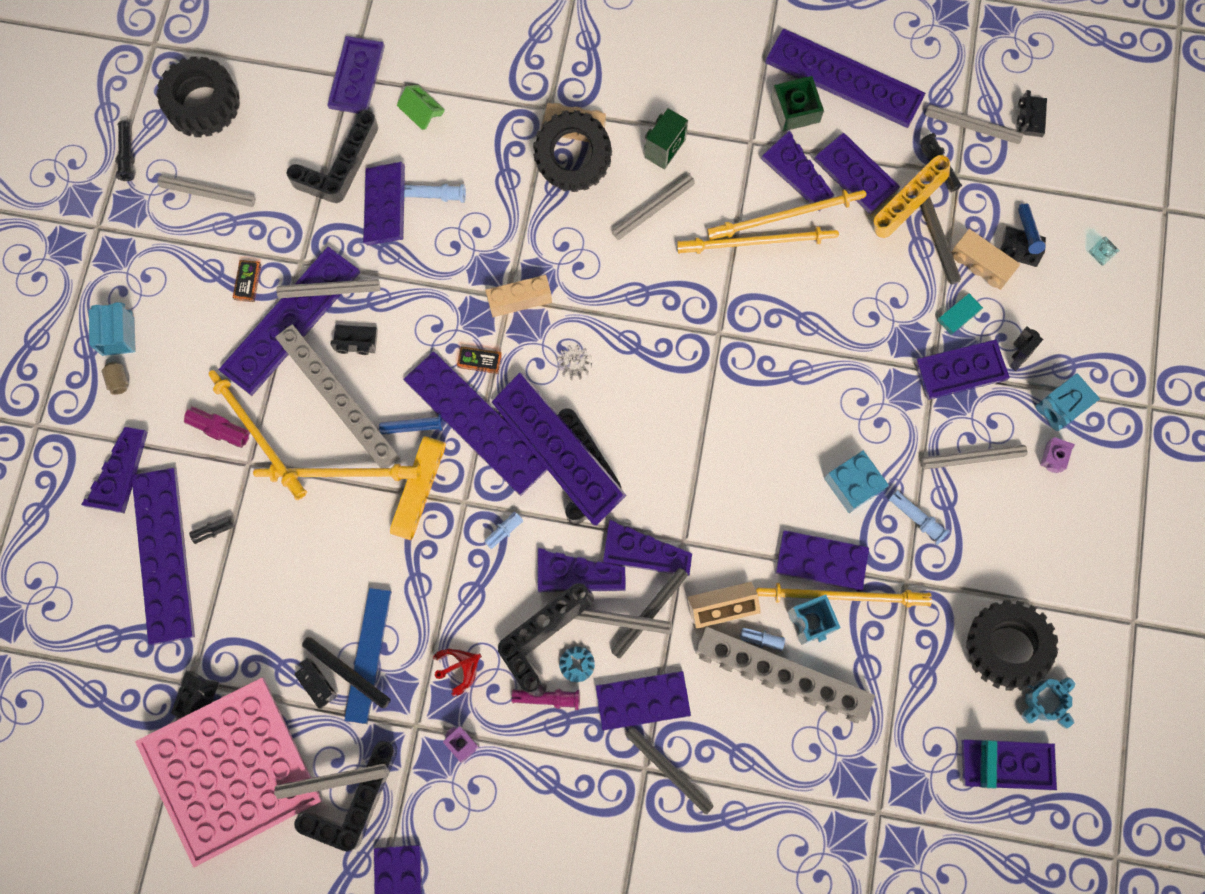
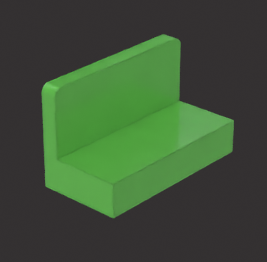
(419, 106)

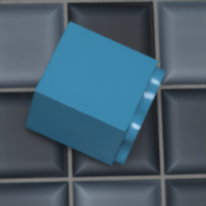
(111, 329)
(1067, 402)
(823, 611)

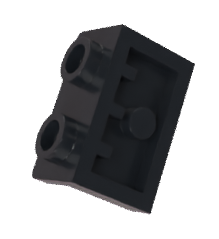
(1032, 115)
(1016, 246)
(354, 339)
(1026, 343)
(315, 683)
(193, 694)

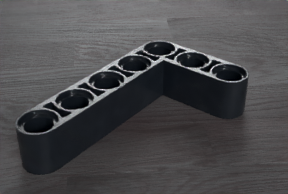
(341, 164)
(578, 428)
(540, 634)
(357, 804)

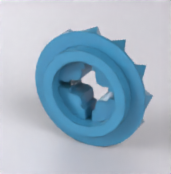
(574, 674)

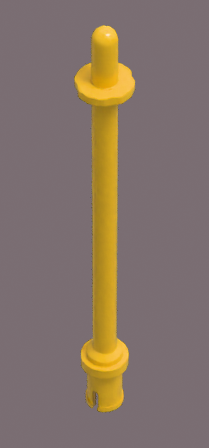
(729, 229)
(699, 245)
(397, 472)
(289, 479)
(906, 598)

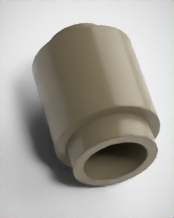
(115, 378)

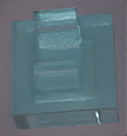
(1104, 251)

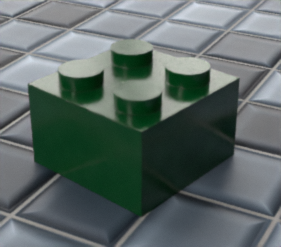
(797, 103)
(665, 138)

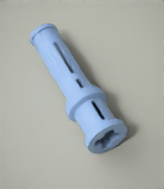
(442, 192)
(926, 523)

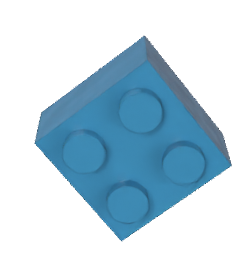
(856, 481)

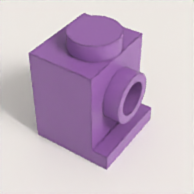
(1050, 459)
(464, 752)

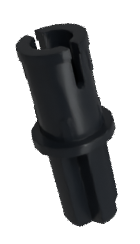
(211, 529)

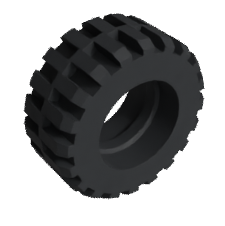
(185, 78)
(550, 134)
(1019, 618)

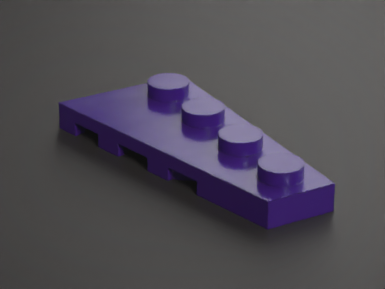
(792, 165)
(115, 482)
(636, 550)
(561, 572)

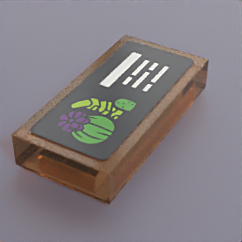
(246, 281)
(479, 360)

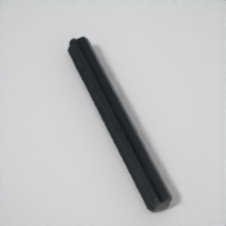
(346, 672)

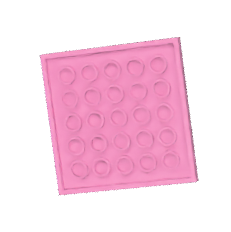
(222, 770)

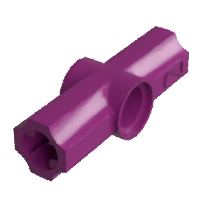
(216, 427)

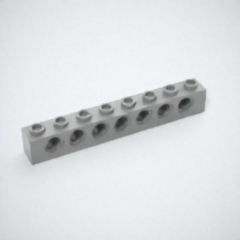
(337, 397)
(860, 699)

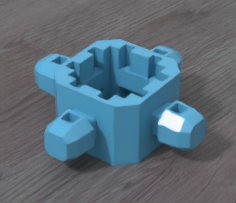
(1061, 690)

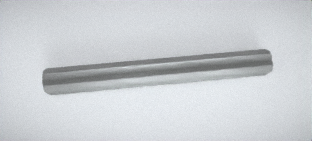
(974, 124)
(206, 191)
(653, 207)
(328, 288)
(974, 457)
(625, 621)
(330, 781)

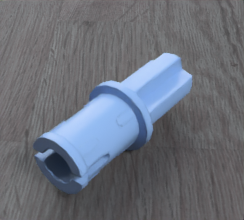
(503, 530)
(762, 638)

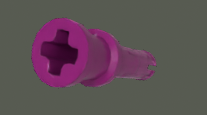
(558, 698)

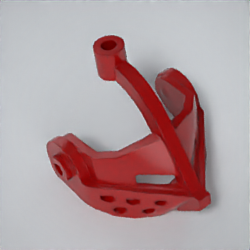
(467, 661)

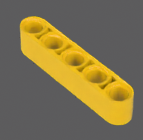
(916, 188)
(417, 490)

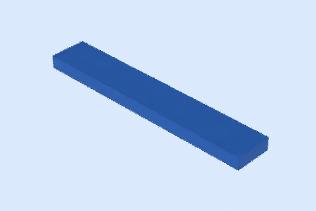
(368, 652)

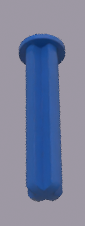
(1036, 245)
(411, 425)

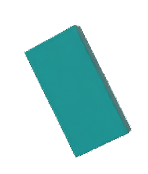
(960, 314)
(988, 764)

